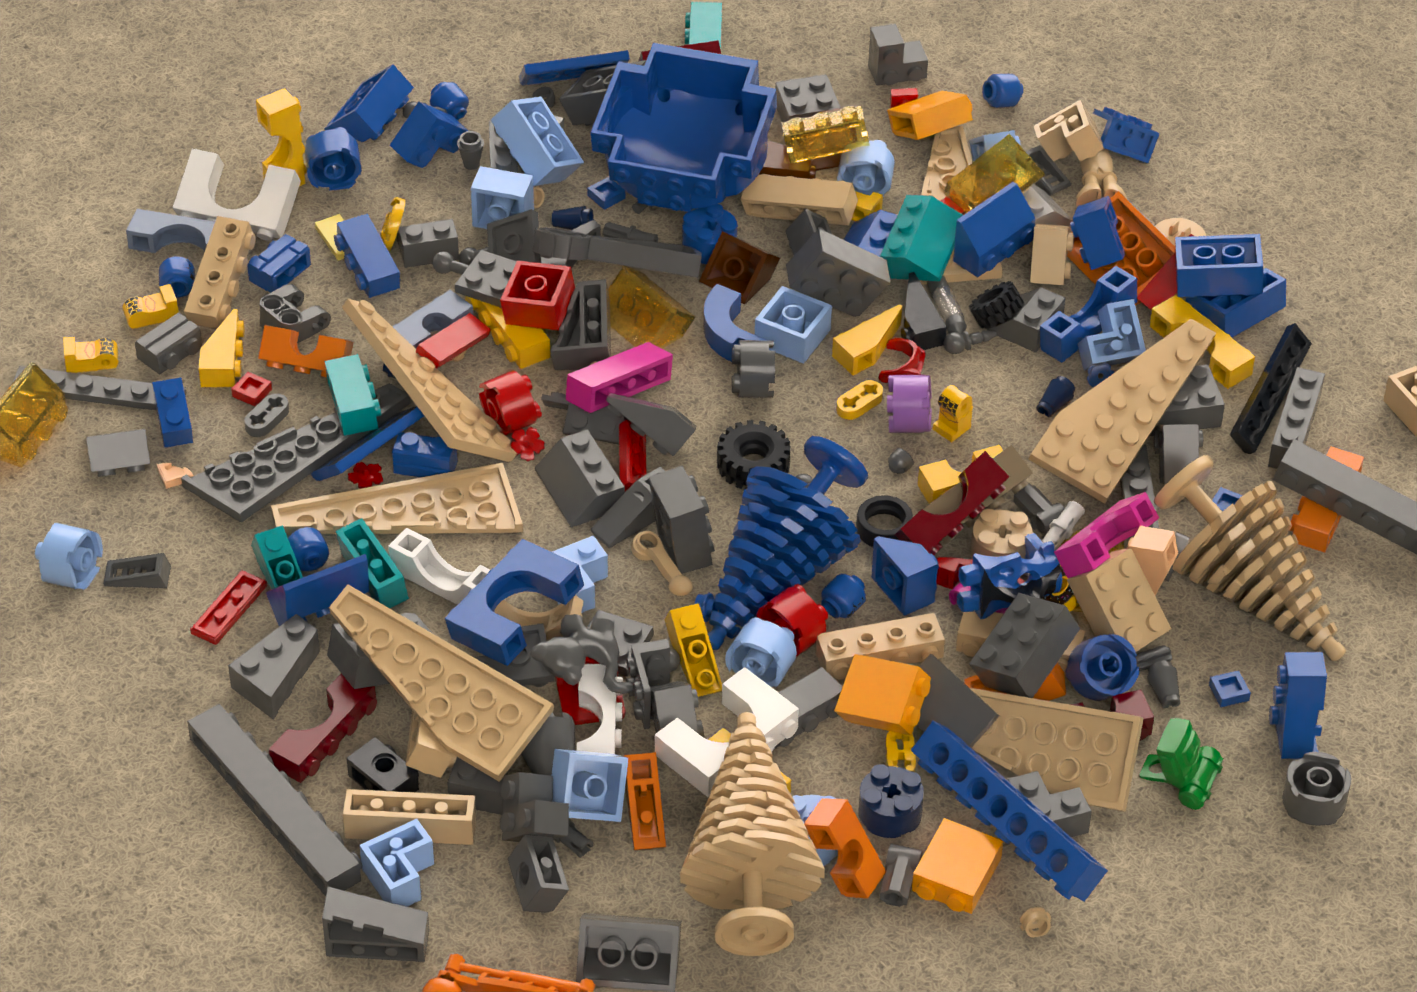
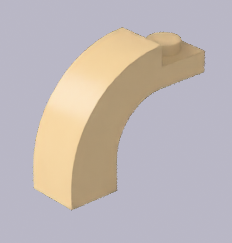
(550, 619)

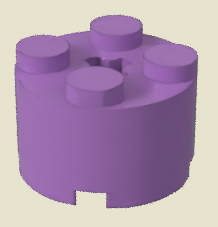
(909, 403)

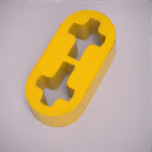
(857, 397)
(894, 754)

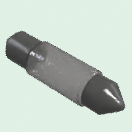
(947, 305)

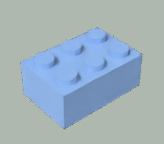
(537, 140)

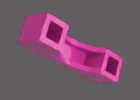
(1091, 545)

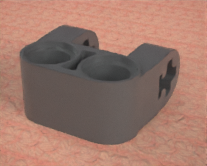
(280, 311)

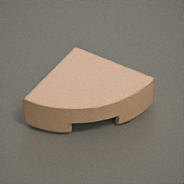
(171, 474)

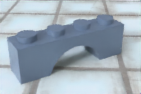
(153, 230)

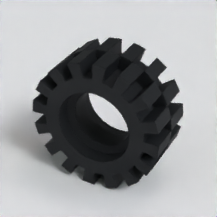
(996, 304)

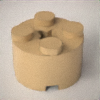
(1000, 533)

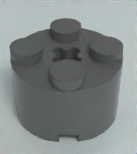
(754, 368)
(1316, 789)

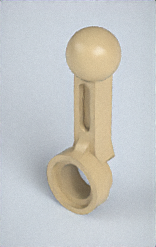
(678, 583)

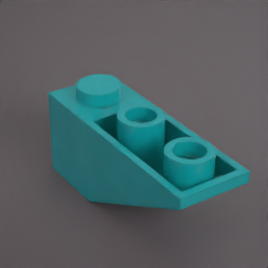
(276, 557)

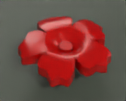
(527, 444)
(366, 475)

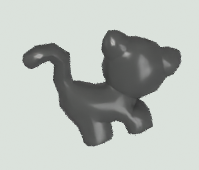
(567, 654)

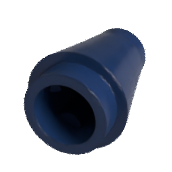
(572, 217)
(1056, 395)

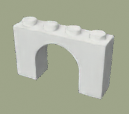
(266, 214)
(700, 758)

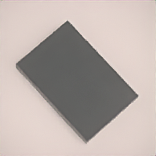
(954, 704)

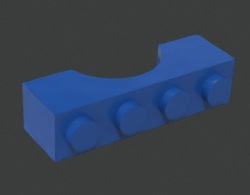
(1063, 332)

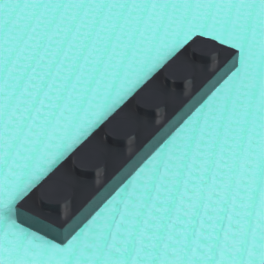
(1270, 389)

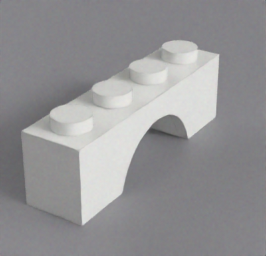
(424, 566)
(602, 702)

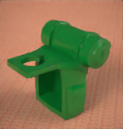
(1184, 763)

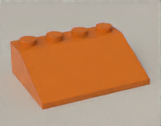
(1143, 245)

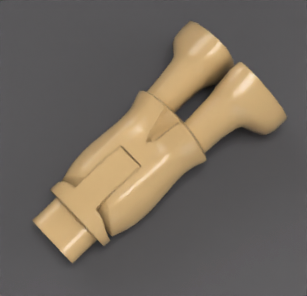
(1098, 176)

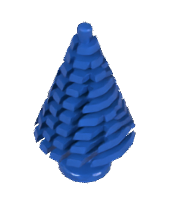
(784, 535)

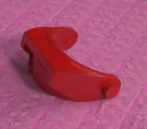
(913, 366)

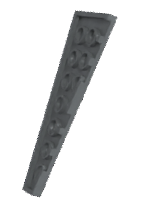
(281, 461)

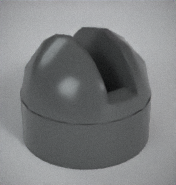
(546, 92)
(900, 461)

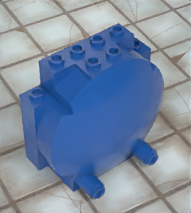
(684, 127)

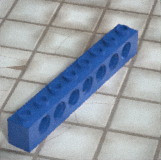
(991, 796)

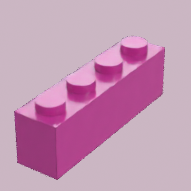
(620, 375)

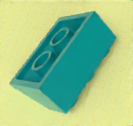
(921, 239)

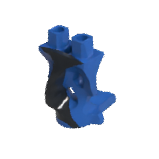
(996, 578)

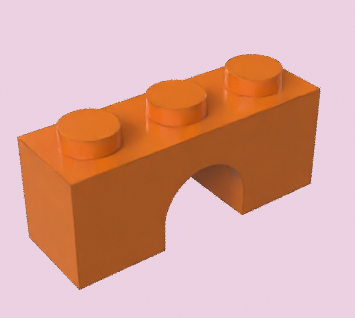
(281, 348)
(836, 827)

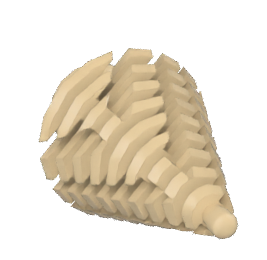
(1250, 554)
(751, 849)

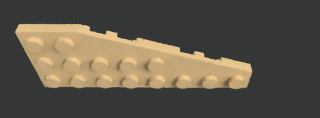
(1107, 427)

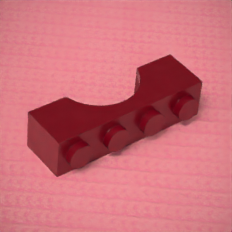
(978, 482)
(301, 751)

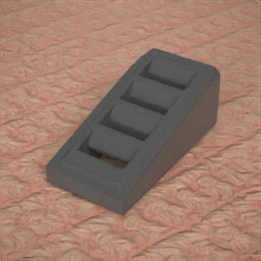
(1042, 158)
(156, 573)

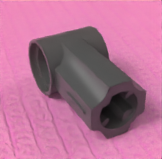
(1037, 508)
(899, 869)

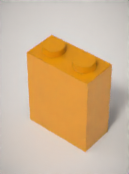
(930, 114)
(883, 694)
(957, 866)

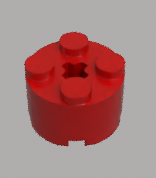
(509, 402)
(797, 612)

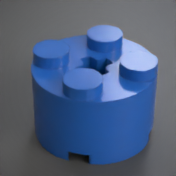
(332, 159)
(704, 226)
(1106, 680)

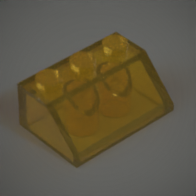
(825, 134)
(992, 172)
(645, 311)
(29, 414)

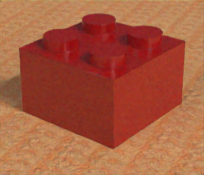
(537, 295)

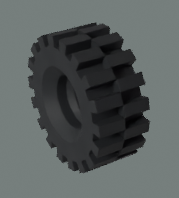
(751, 440)

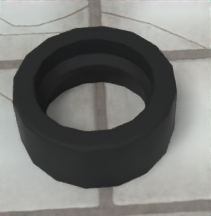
(881, 505)

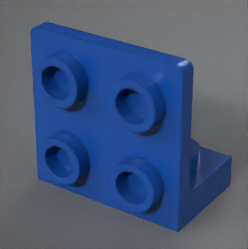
(1127, 135)

